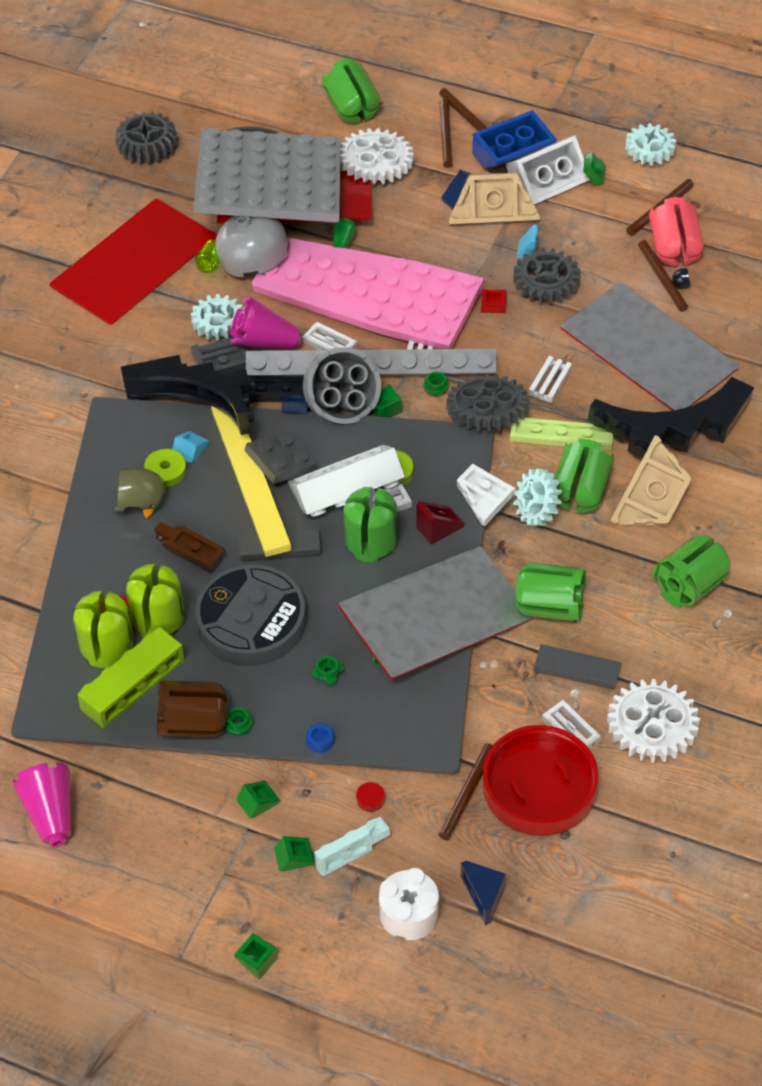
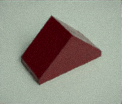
(436, 521)

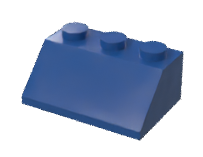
(511, 139)

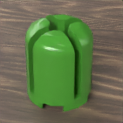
(351, 91)
(583, 470)
(376, 522)
(692, 571)
(550, 591)

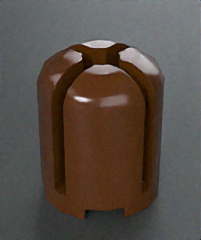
(191, 709)

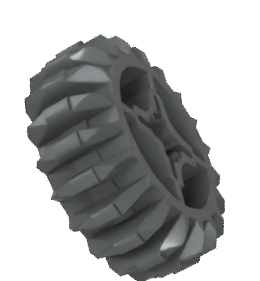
(146, 138)

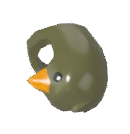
(139, 489)

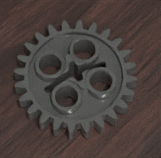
(487, 402)

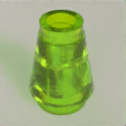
(207, 258)

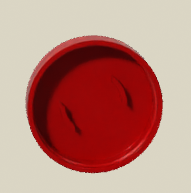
(540, 780)

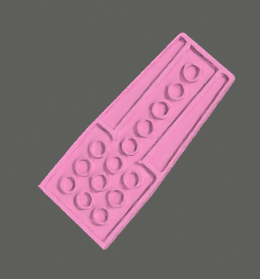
(374, 291)

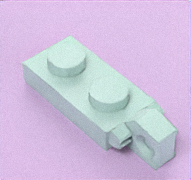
(350, 846)

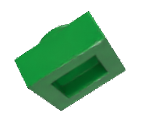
(594, 168)

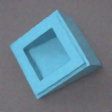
(528, 242)
(190, 445)

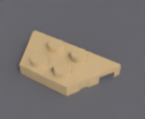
(493, 199)
(653, 490)

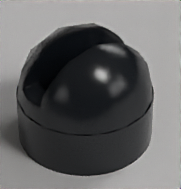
(681, 278)

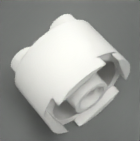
(409, 904)

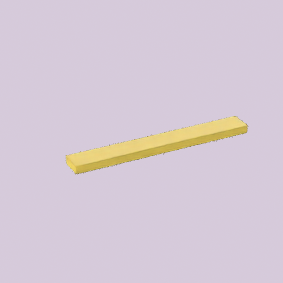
(253, 488)

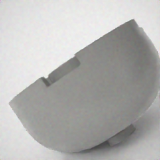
(251, 244)
(356, 383)

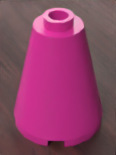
(263, 328)
(47, 800)

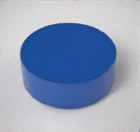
(320, 738)

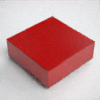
(493, 301)

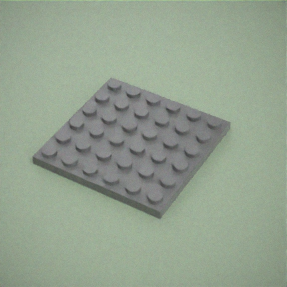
(268, 175)

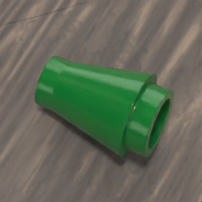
(343, 233)

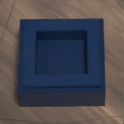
(294, 404)

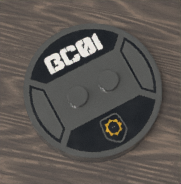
(250, 615)

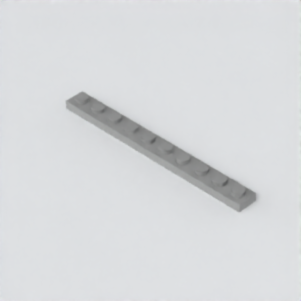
(388, 362)

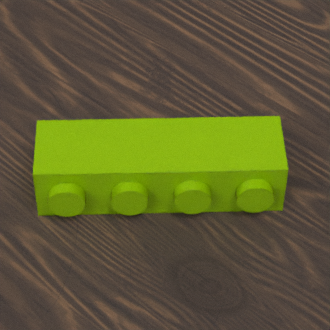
(130, 677)

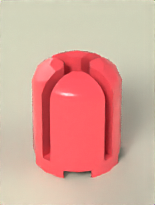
(676, 233)

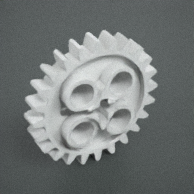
(376, 156)
(636, 733)

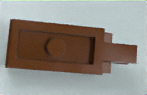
(190, 545)

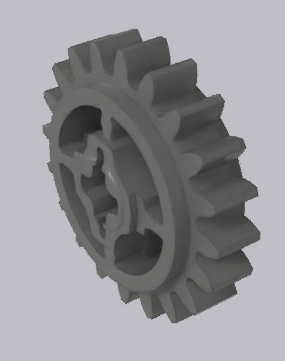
(547, 271)

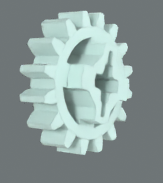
(650, 144)
(217, 316)
(537, 497)

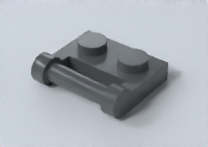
(223, 354)

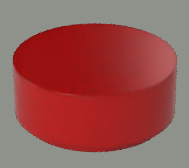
(370, 796)

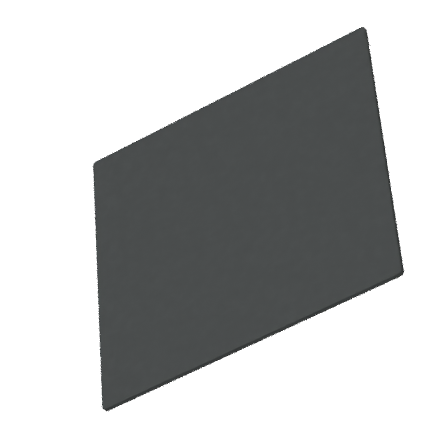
(374, 719)

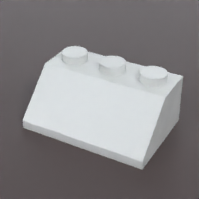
(550, 169)

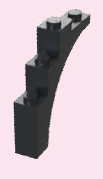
(170, 378)
(678, 427)

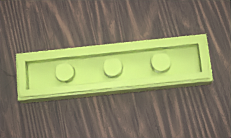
(558, 432)

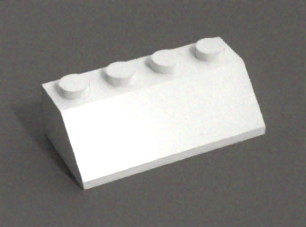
(337, 481)

